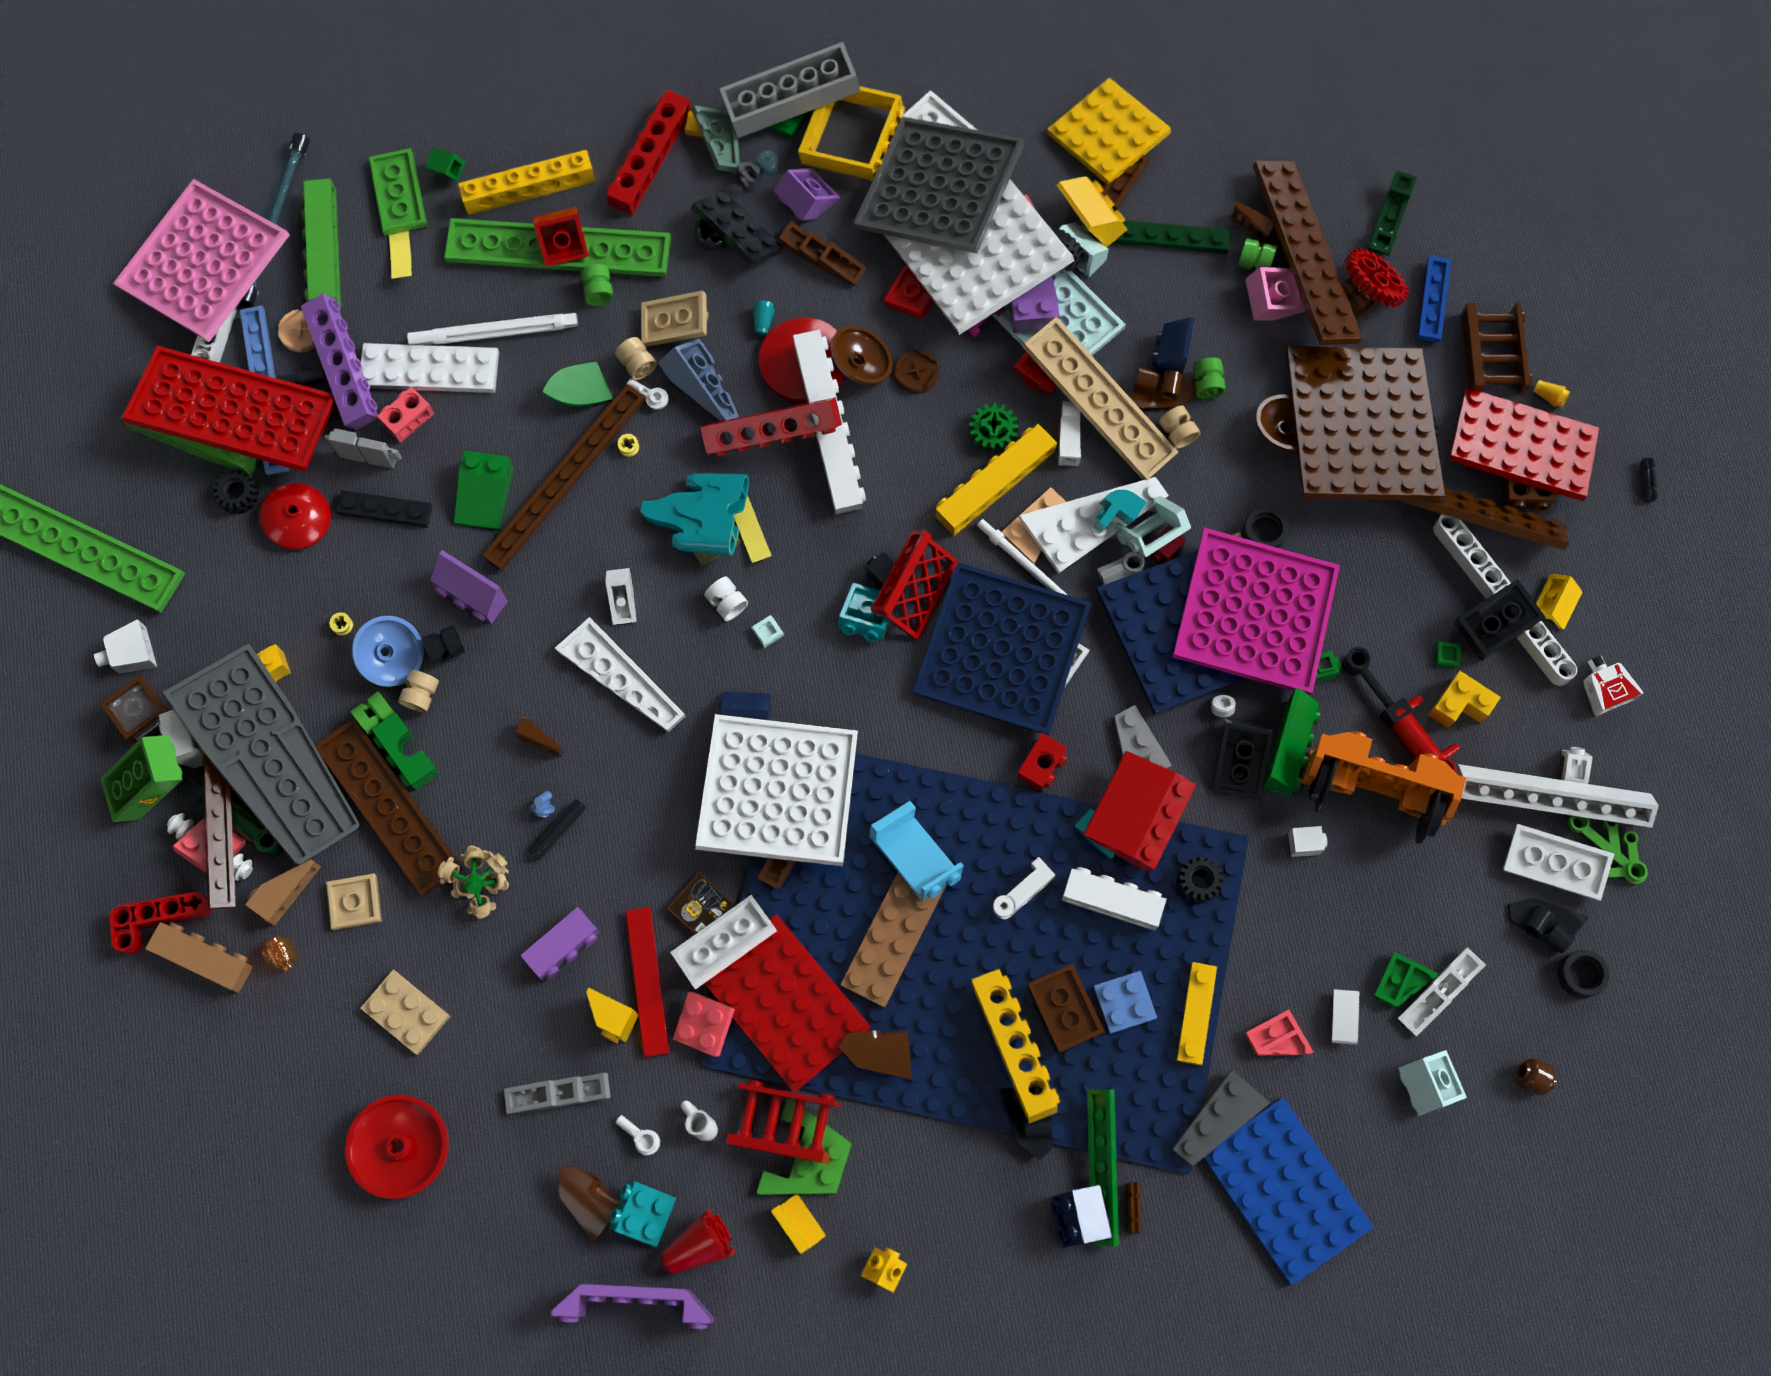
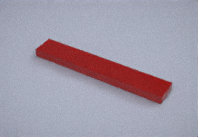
(647, 982)

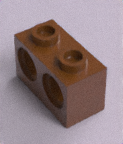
(1529, 496)

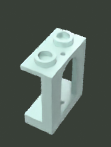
(1166, 513)

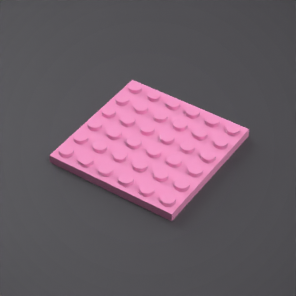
(201, 259)

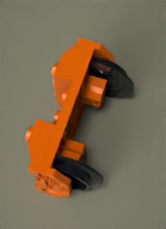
(1424, 788)

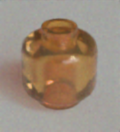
(279, 953)

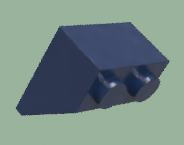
(1173, 345)

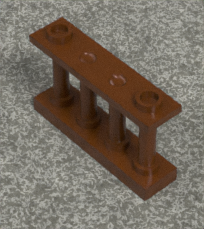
(1476, 359)

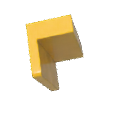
(1559, 599)
(798, 1223)

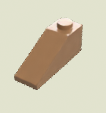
(278, 894)

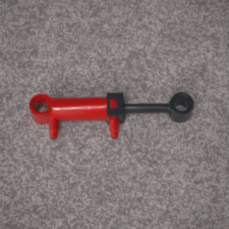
(1398, 714)

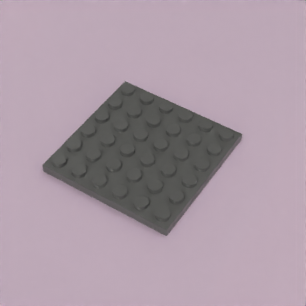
(939, 184)

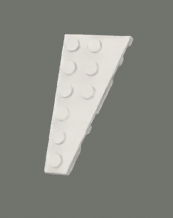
(1067, 529)

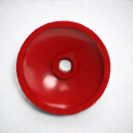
(297, 529)

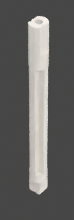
(493, 329)

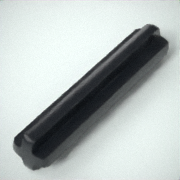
(557, 829)

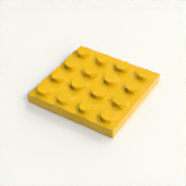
(1108, 131)

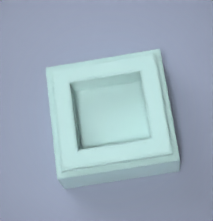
(767, 631)

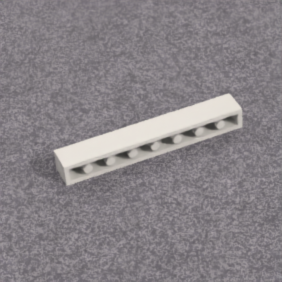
(834, 447)
(1558, 796)

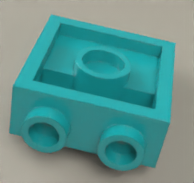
(858, 617)
(641, 1212)

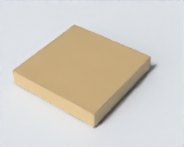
(353, 902)

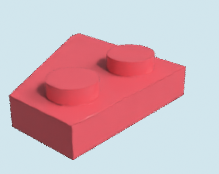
(1279, 1037)

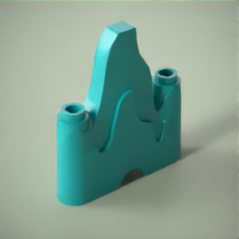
(704, 515)

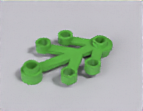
(1614, 847)

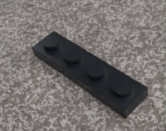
(384, 508)

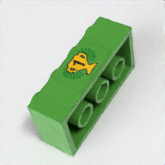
(141, 778)

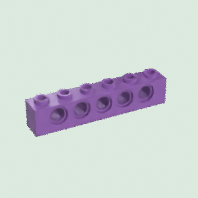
(331, 352)

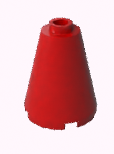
(698, 1245)

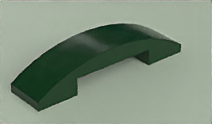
(1392, 212)

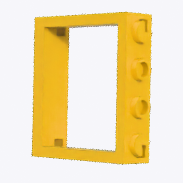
(866, 97)

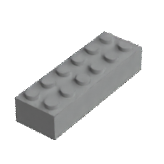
(790, 89)

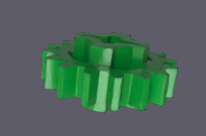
(984, 427)

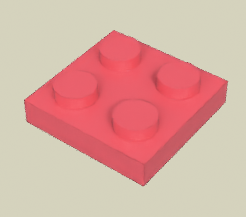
(703, 1024)

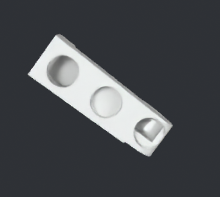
(1069, 435)
(1009, 904)

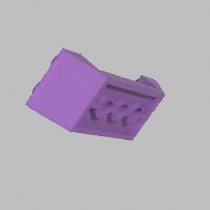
(575, 1303)

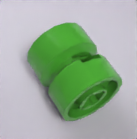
(1255, 255)
(596, 285)
(1209, 378)
(376, 704)

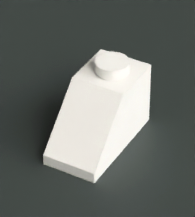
(621, 596)

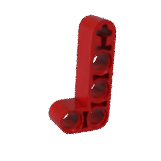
(161, 913)

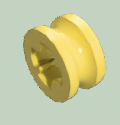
(630, 439)
(338, 617)

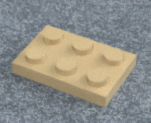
(673, 318)
(405, 1012)

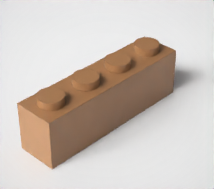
(200, 957)

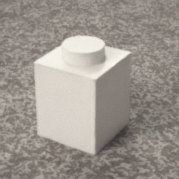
(1307, 841)

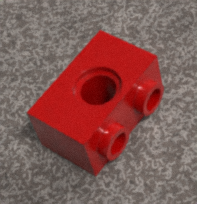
(1046, 749)

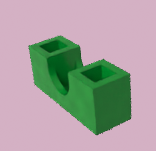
(392, 736)

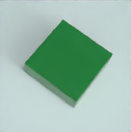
(1448, 654)

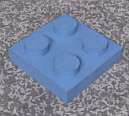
(1125, 1002)

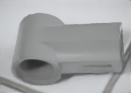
(1120, 569)

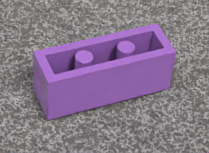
(560, 944)

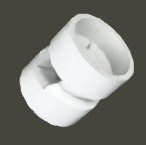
(728, 601)

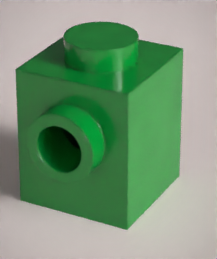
(445, 164)

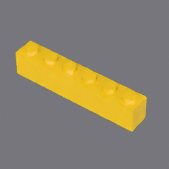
(995, 479)

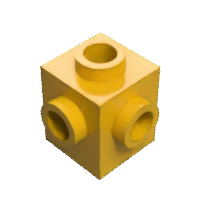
(884, 1268)

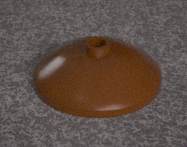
(861, 355)
(1276, 422)

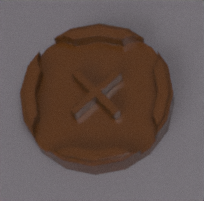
(916, 371)

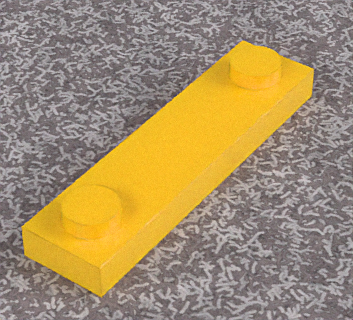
(1196, 1013)

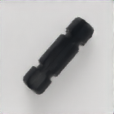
(1649, 479)

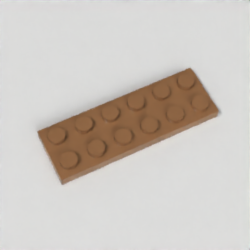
(889, 943)

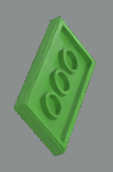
(397, 192)

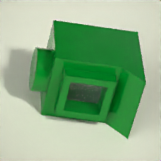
(1328, 667)

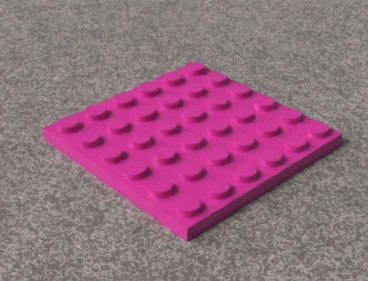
(1256, 611)

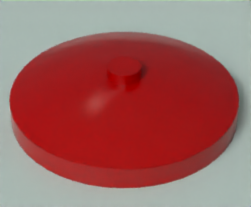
(779, 360)
(397, 1146)

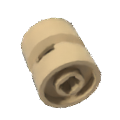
(636, 359)
(1180, 428)
(418, 691)

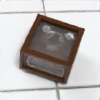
(135, 709)

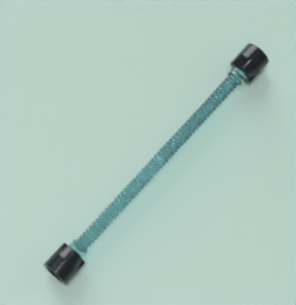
(298, 149)

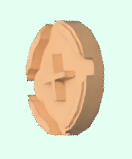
(295, 332)

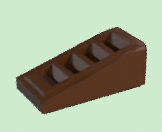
(1254, 222)
(530, 733)

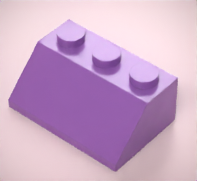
(467, 588)

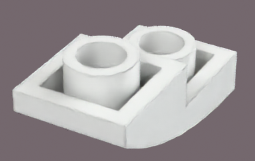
(1345, 1017)

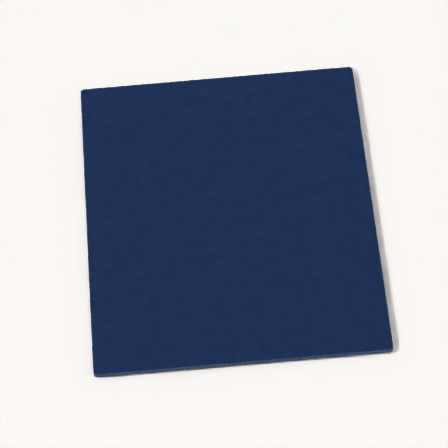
(952, 1052)

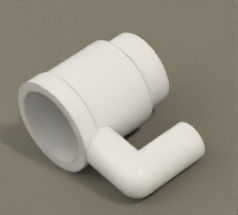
(699, 1123)

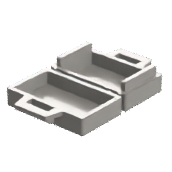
(362, 449)

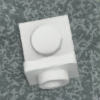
(1576, 765)

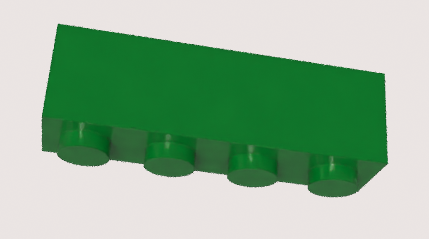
(1291, 743)

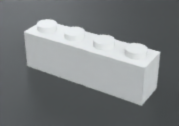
(1114, 899)

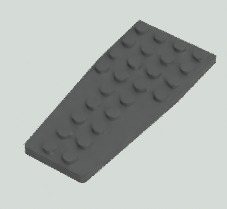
(263, 753)

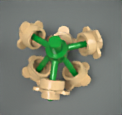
(472, 883)

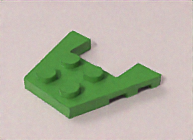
(809, 1176)

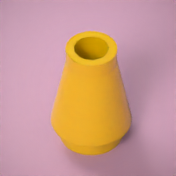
(1552, 393)

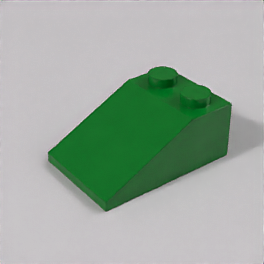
(482, 490)

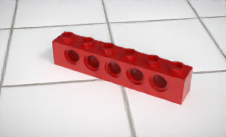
(659, 145)
(826, 411)

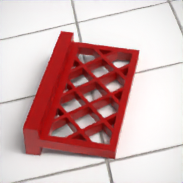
(902, 572)

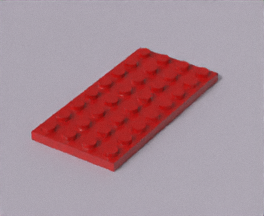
(230, 408)

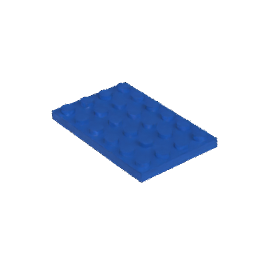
(1287, 1192)

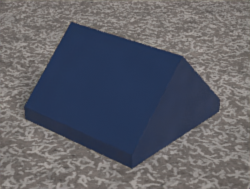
(746, 705)

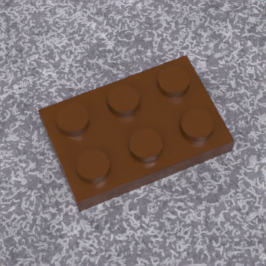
(1065, 1008)

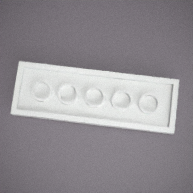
(430, 367)

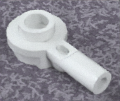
(655, 398)
(646, 1141)

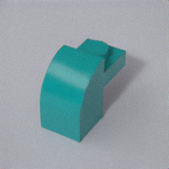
(1119, 503)

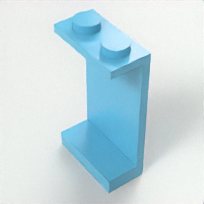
(914, 853)

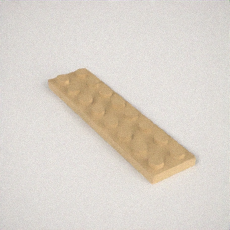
(1100, 399)

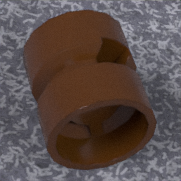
(1358, 300)

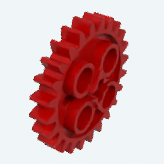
(1376, 277)

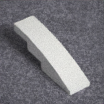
(1441, 991)

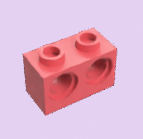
(409, 418)

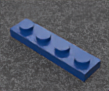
(1434, 299)

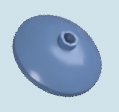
(403, 647)

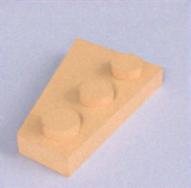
(1019, 536)

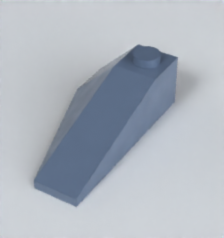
(693, 372)

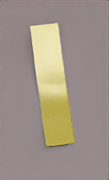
(400, 255)
(752, 533)

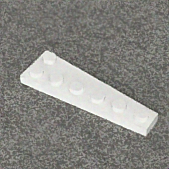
(606, 663)

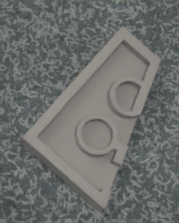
(1137, 737)

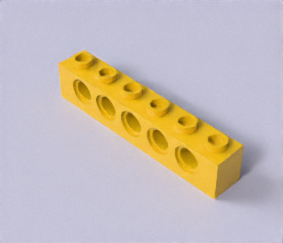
(527, 182)
(1034, 1106)

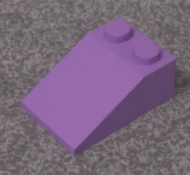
(1035, 307)

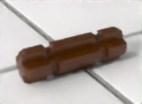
(1134, 1207)

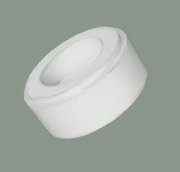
(1223, 706)

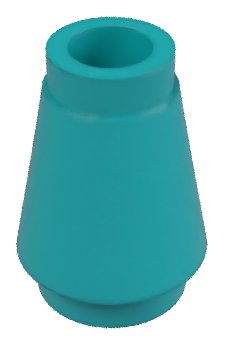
(763, 315)

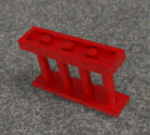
(791, 1146)

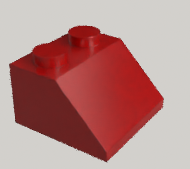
(560, 236)

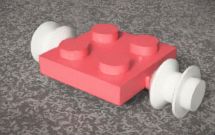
(193, 849)

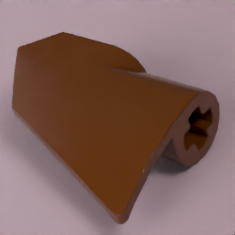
(1162, 390)
(879, 1052)
(586, 1199)

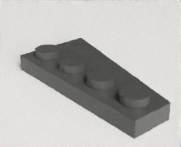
(1223, 1114)

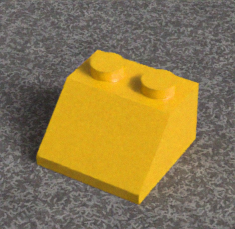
(611, 1016)

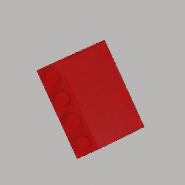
(1139, 811)

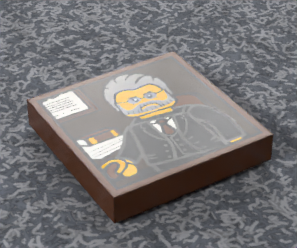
(700, 904)

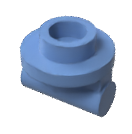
(542, 805)

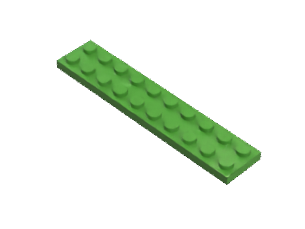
(519, 246)
(87, 551)

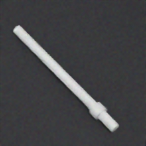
(997, 538)

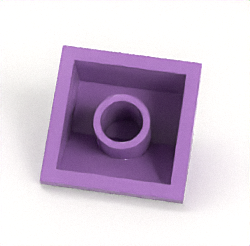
(805, 193)

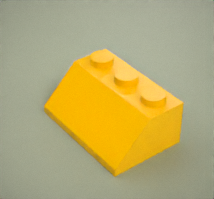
(1093, 208)

